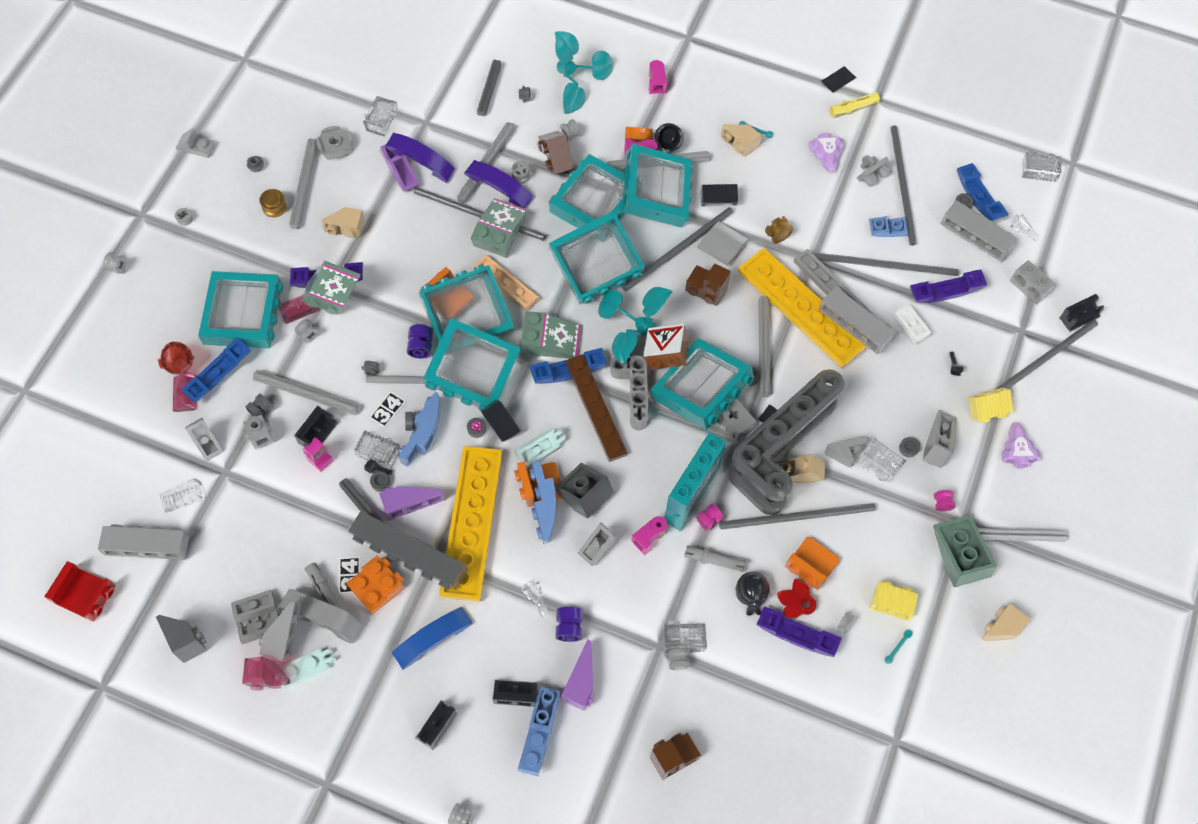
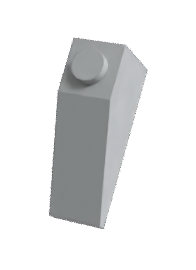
(940, 440)
(279, 637)

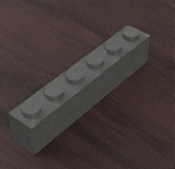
(407, 550)

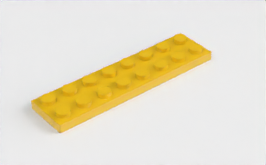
(799, 306)
(473, 519)

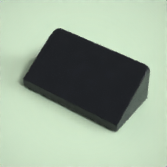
(500, 420)

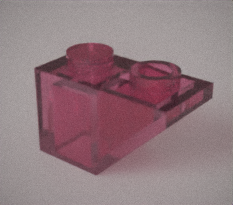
(263, 672)

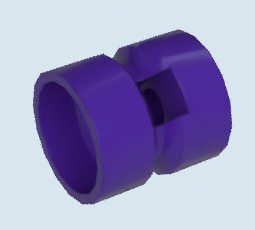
(419, 341)
(568, 627)

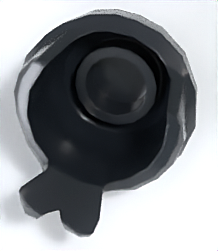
(668, 137)
(752, 591)

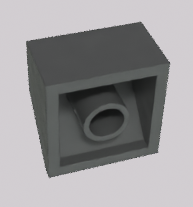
(585, 490)
(182, 638)

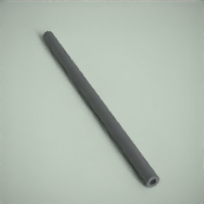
(903, 185)
(467, 209)
(678, 248)
(886, 264)
(1048, 355)
(797, 516)

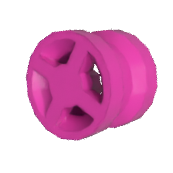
(944, 500)

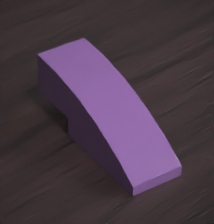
(400, 169)

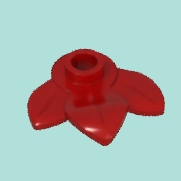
(794, 598)

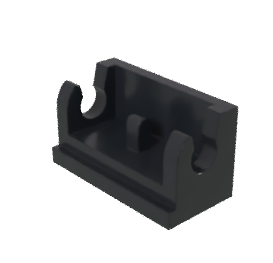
(719, 194)
(1081, 313)
(317, 425)
(515, 693)
(436, 725)

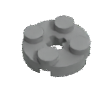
(338, 150)

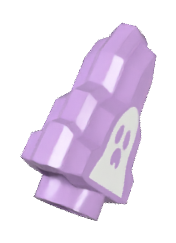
(827, 150)
(1019, 449)

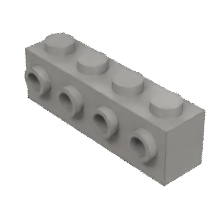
(978, 230)
(856, 320)
(143, 542)

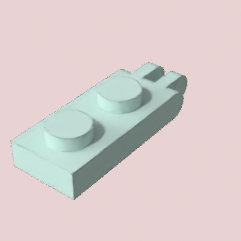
(540, 446)
(308, 666)

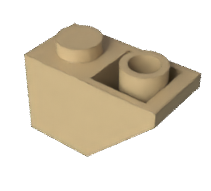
(741, 137)
(344, 222)
(804, 468)
(1007, 626)

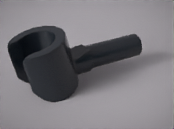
(955, 368)
(371, 465)

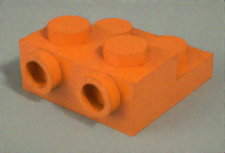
(376, 584)

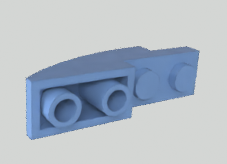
(426, 426)
(545, 509)
(539, 731)

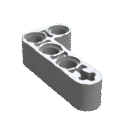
(635, 392)
(324, 615)

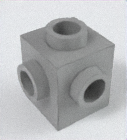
(258, 431)

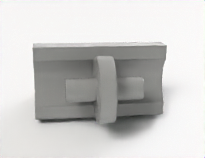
(869, 163)

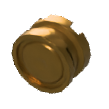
(273, 203)
(779, 230)

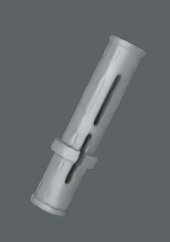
(707, 556)
(320, 584)

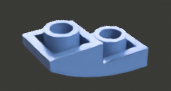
(888, 228)

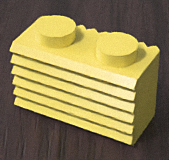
(991, 404)
(894, 600)

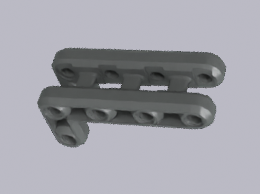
(759, 453)

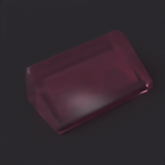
(295, 309)
(181, 401)

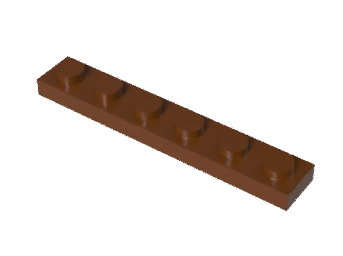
(596, 408)

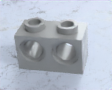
(1032, 282)

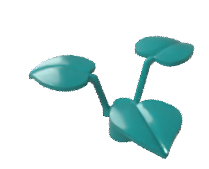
(567, 46)
(625, 342)

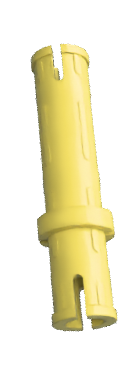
(848, 106)

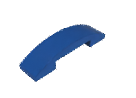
(981, 197)
(216, 370)
(558, 372)
(431, 636)

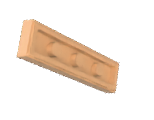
(510, 285)

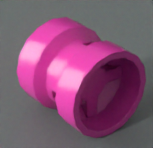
(709, 517)

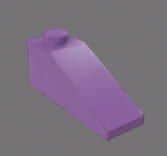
(405, 500)
(580, 684)

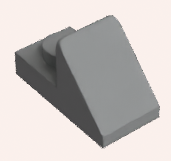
(195, 145)
(203, 439)
(843, 450)
(597, 544)

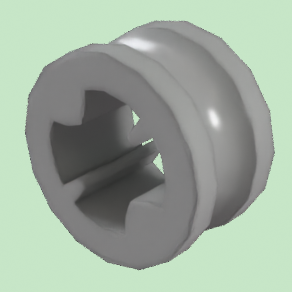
(187, 219)
(845, 622)

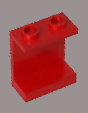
(80, 592)

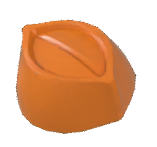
(638, 133)

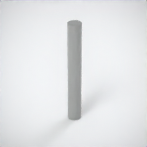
(394, 379)

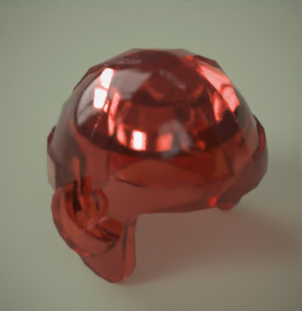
(176, 358)

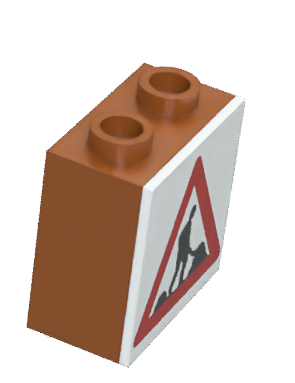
(666, 346)

